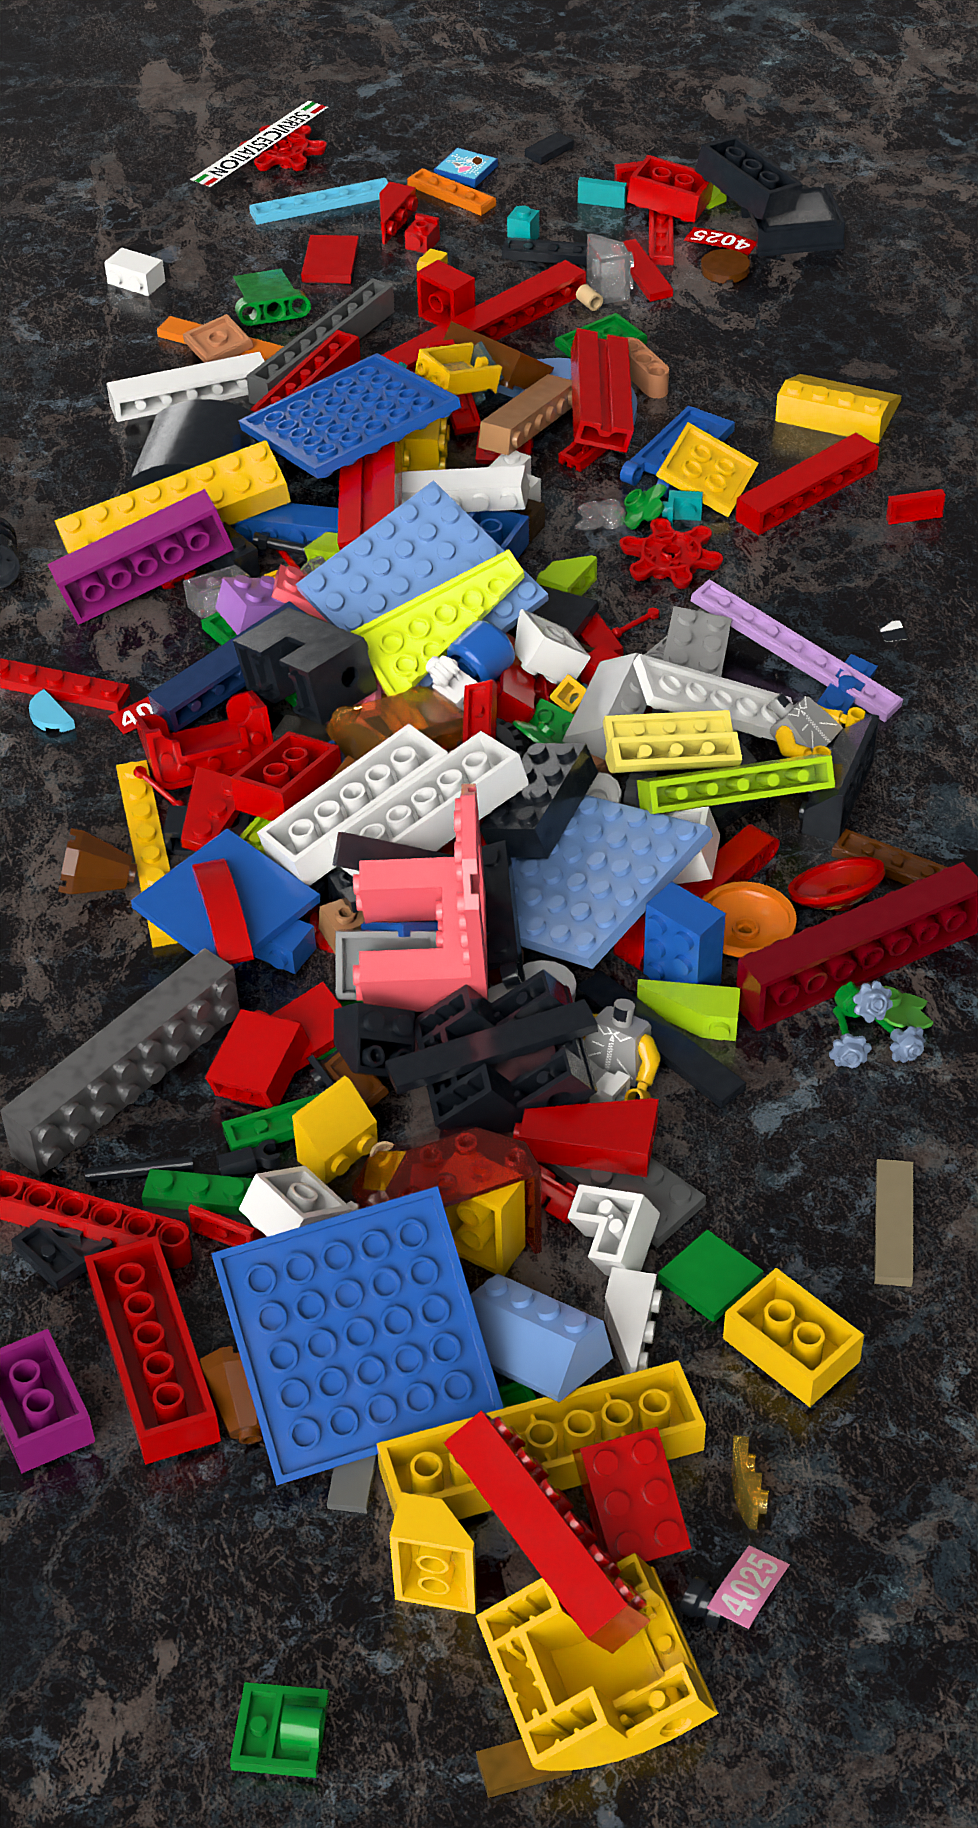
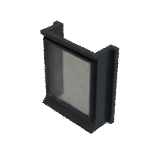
(811, 227)

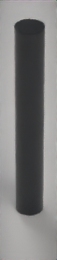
(137, 1168)

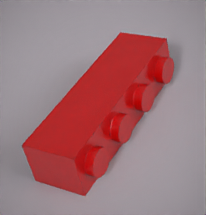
(515, 692)

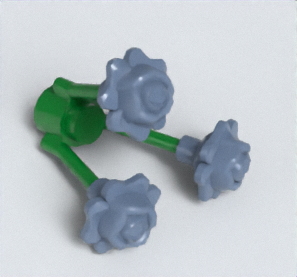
(871, 1003)

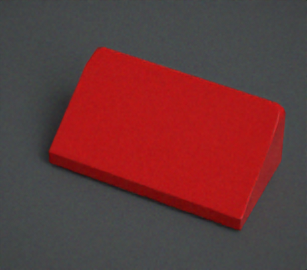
(221, 1228)

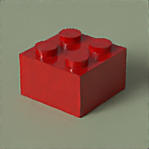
(443, 292)

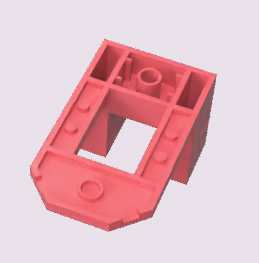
(427, 890)

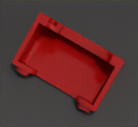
(215, 747)

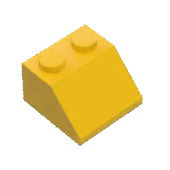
(334, 1131)

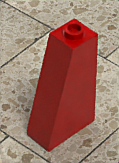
(593, 1135)

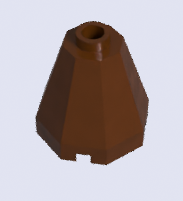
(94, 865)
(231, 1394)

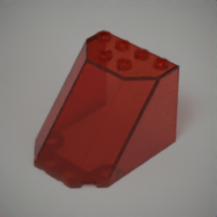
(461, 1164)

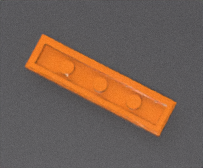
(452, 192)

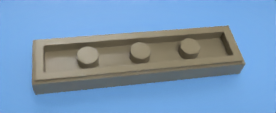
(894, 1223)

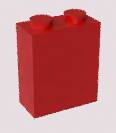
(258, 1059)

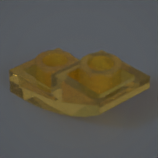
(747, 1483)

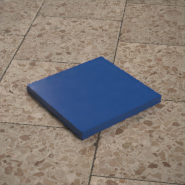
(266, 891)

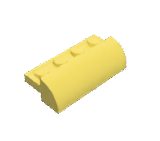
(670, 741)

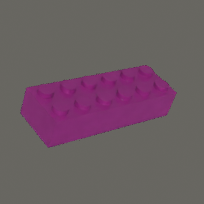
(141, 556)

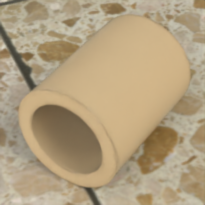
(589, 297)

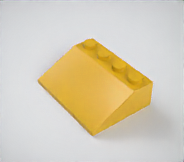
(835, 407)

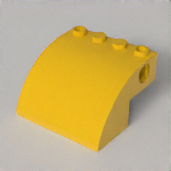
(579, 1700)

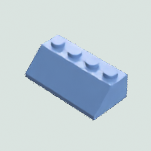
(539, 1337)

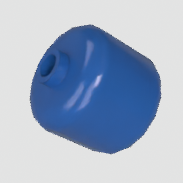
(482, 651)

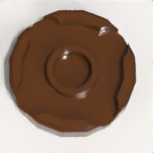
(725, 265)

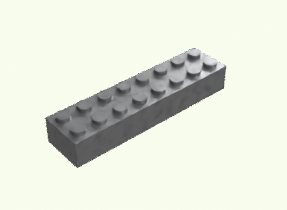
(120, 1062)

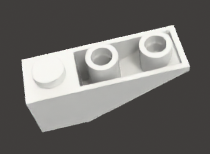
(628, 1312)

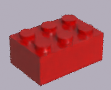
(669, 189)
(284, 775)
(632, 1496)

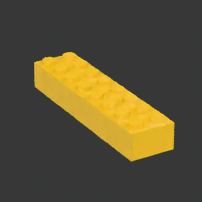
(237, 484)
(551, 1431)

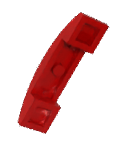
(223, 911)

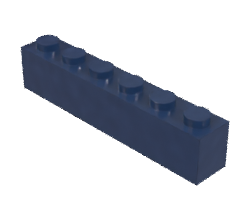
(203, 683)

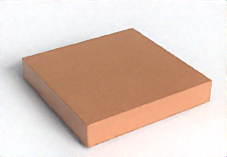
(217, 340)

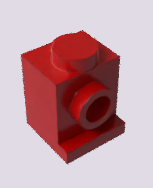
(422, 233)

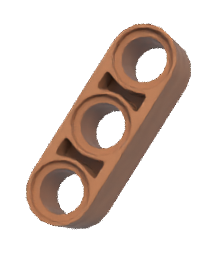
(647, 369)

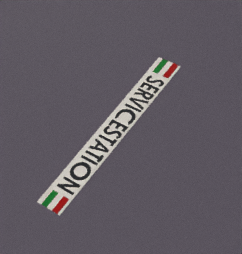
(258, 143)

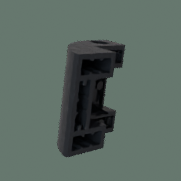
(189, 437)
(500, 1093)

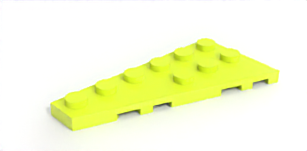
(425, 626)

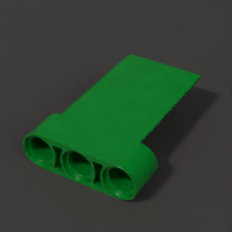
(265, 288)

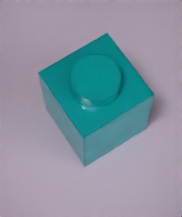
(523, 223)

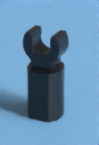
(248, 1159)

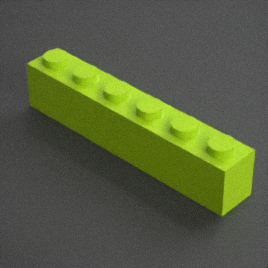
(736, 783)

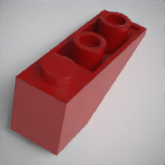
(396, 206)

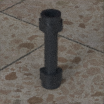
(263, 541)

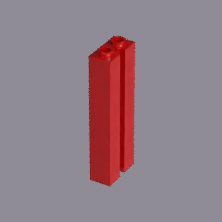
(601, 391)
(368, 492)

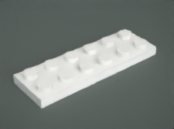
(690, 690)

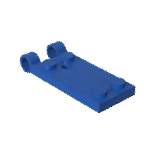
(655, 452)

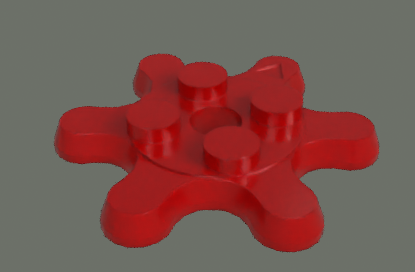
(290, 150)
(683, 545)

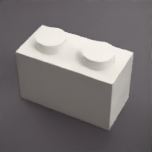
(135, 271)

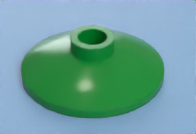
(538, 734)

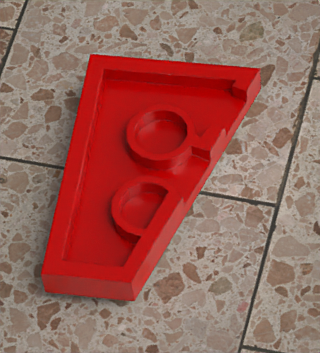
(209, 809)

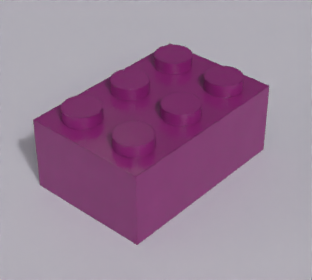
(40, 1403)

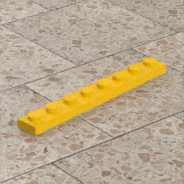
(145, 835)

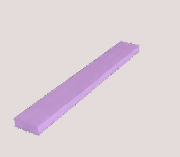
(794, 648)

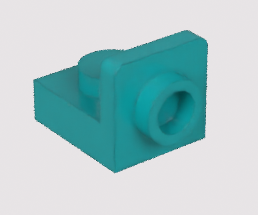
(683, 506)

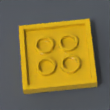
(707, 466)

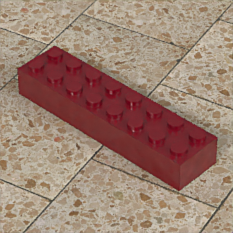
(858, 945)

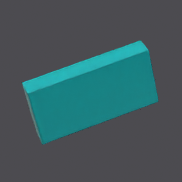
(602, 192)

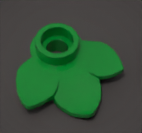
(644, 505)

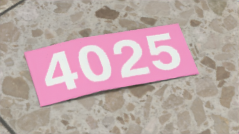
(747, 1586)

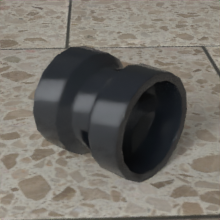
(696, 1601)

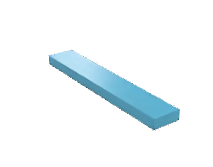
(317, 201)

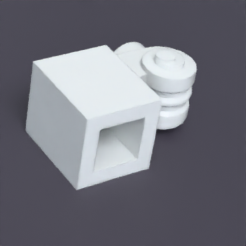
(448, 679)

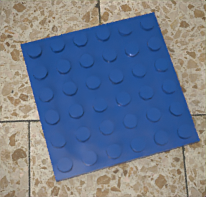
(349, 415)
(356, 1333)

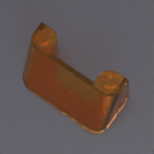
(369, 724)

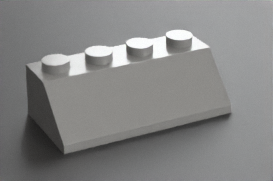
(610, 692)

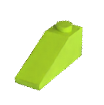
(697, 1008)

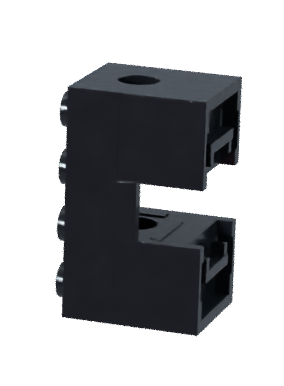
(309, 658)

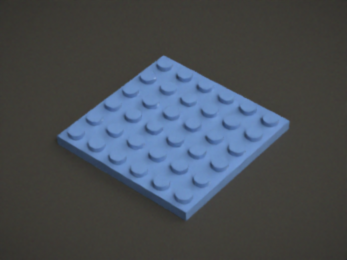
(406, 556)
(600, 878)

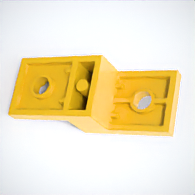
(426, 447)

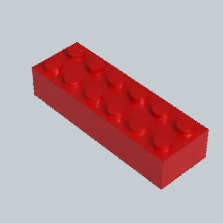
(152, 1350)
(549, 1532)

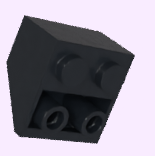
(371, 1035)

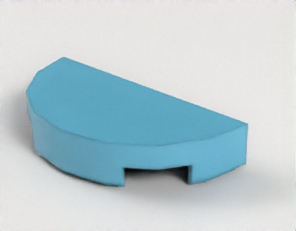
(48, 713)

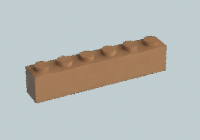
(526, 415)

